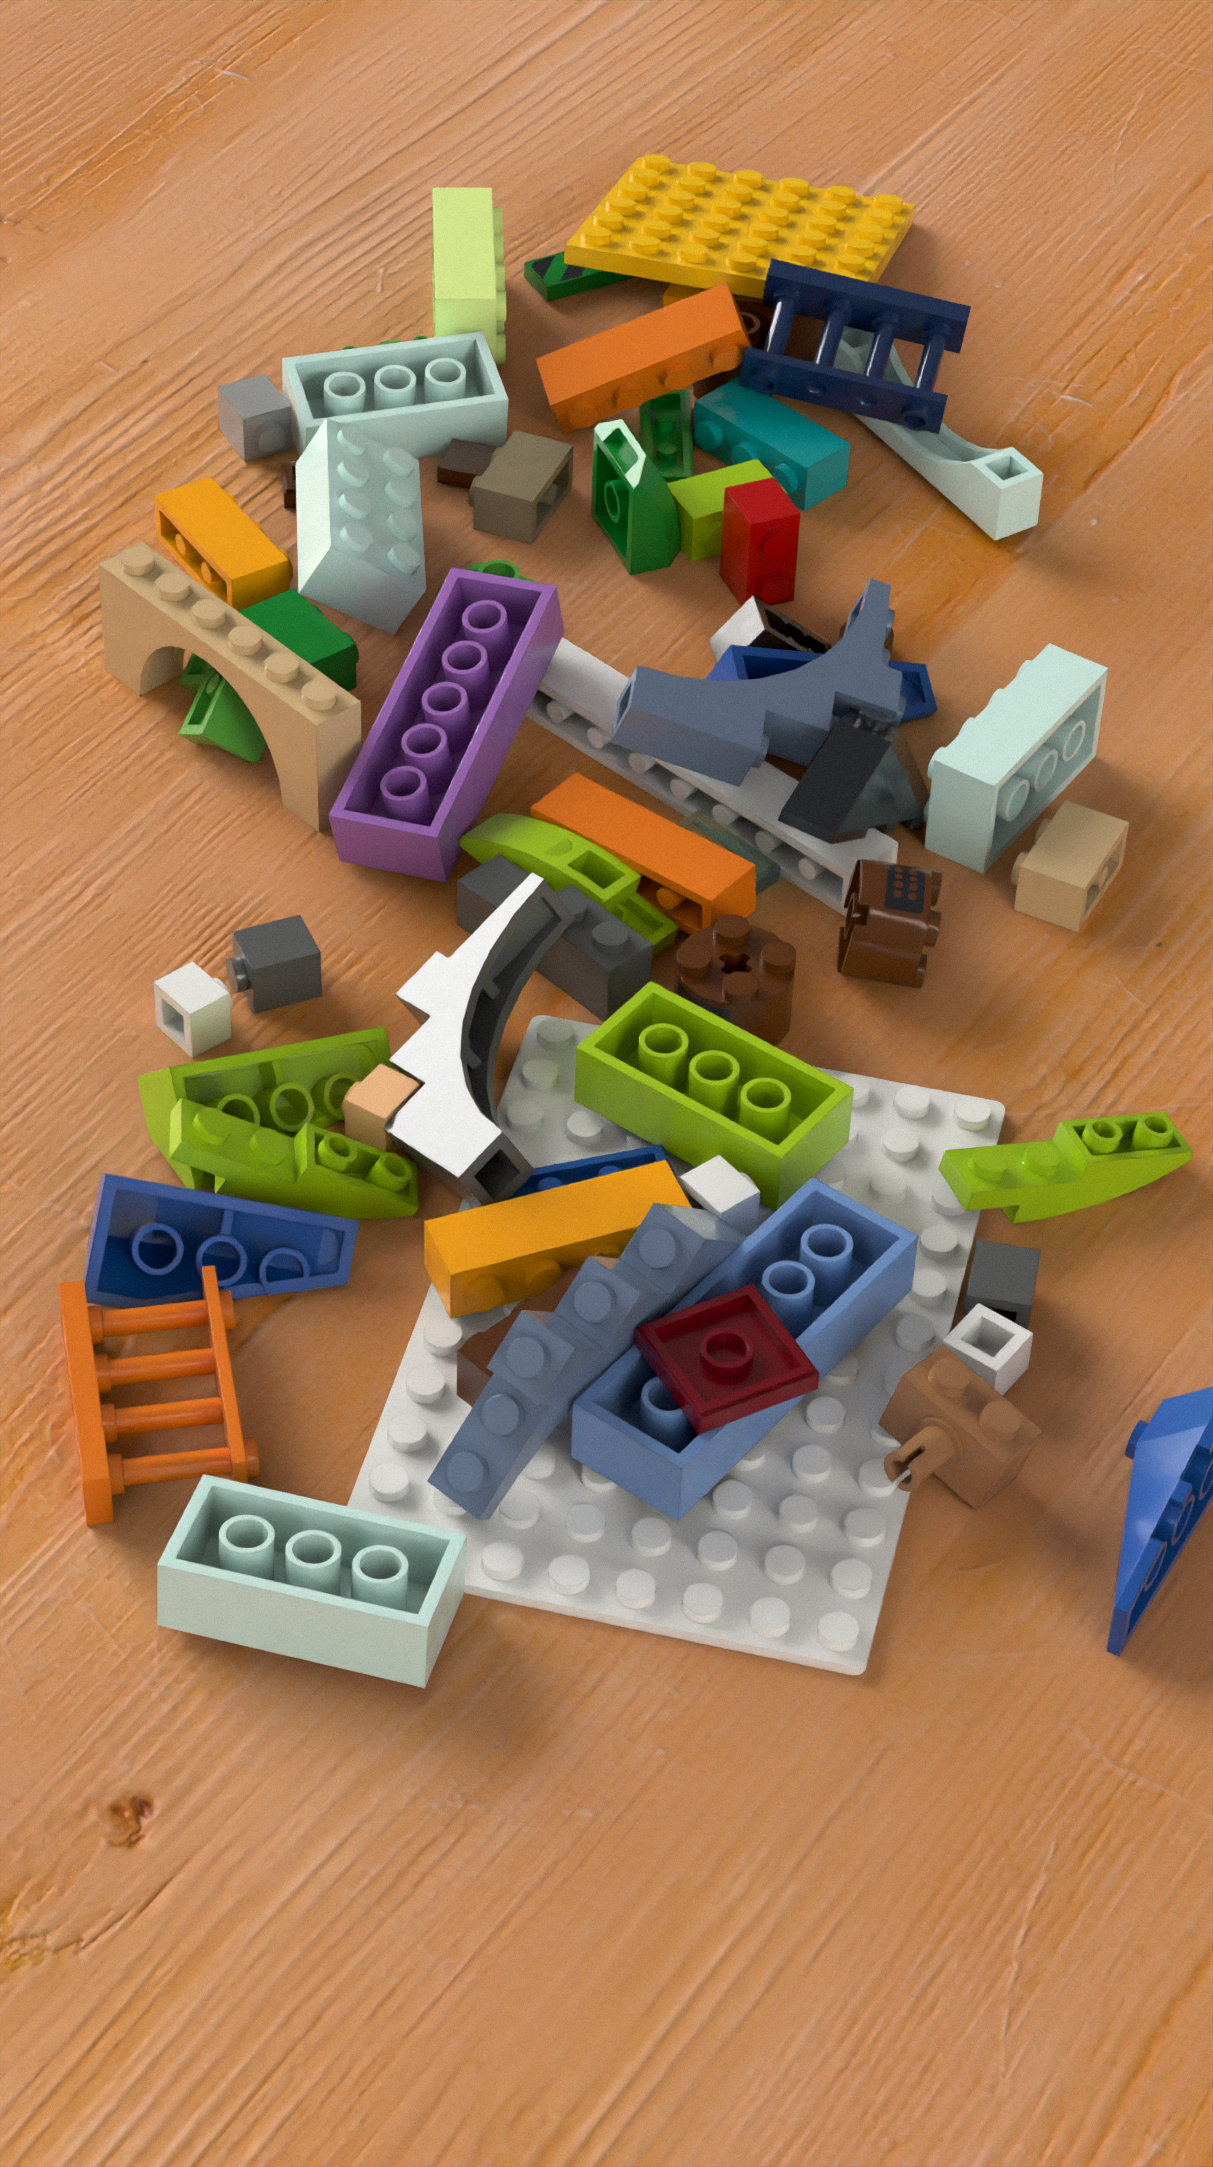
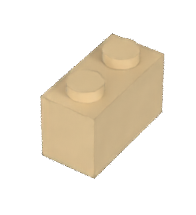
(1069, 865)

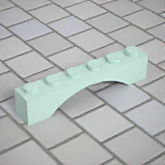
(988, 485)

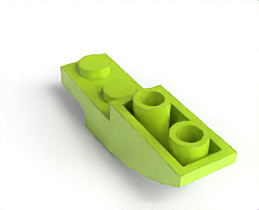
(570, 859)
(1076, 1170)
(309, 1172)

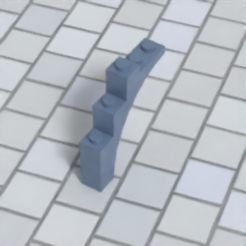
(734, 723)
(561, 1353)

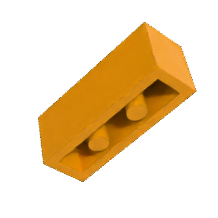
(220, 544)

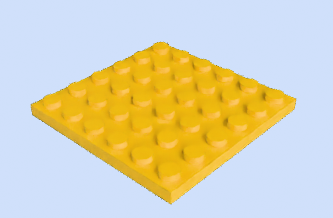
(726, 227)

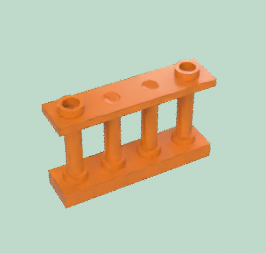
(101, 1423)

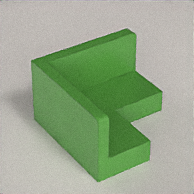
(219, 713)

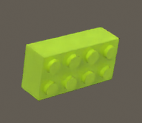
(712, 1092)

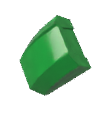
(632, 501)

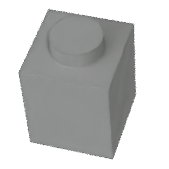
(254, 417)

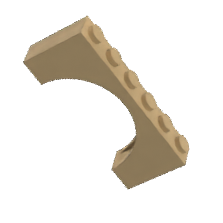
(305, 717)

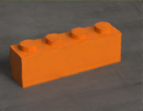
(644, 358)
(679, 869)

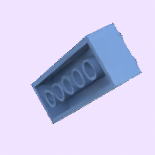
(828, 1278)

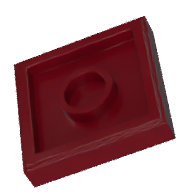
(726, 1358)

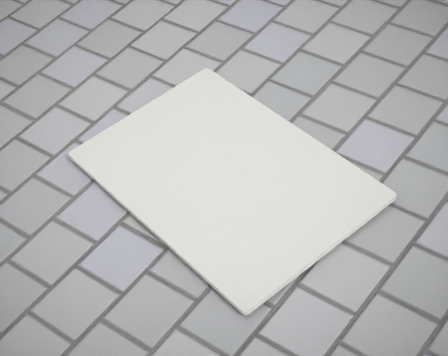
(807, 1525)

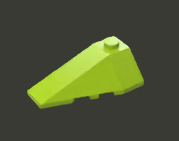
(266, 1087)

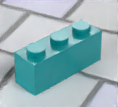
(748, 425)

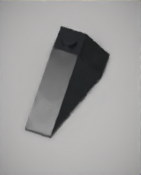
(858, 782)

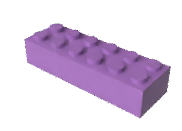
(447, 724)

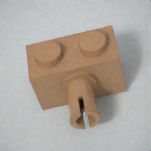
(955, 1429)

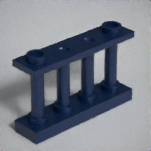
(865, 307)

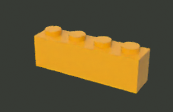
(530, 1241)

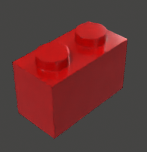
(759, 542)

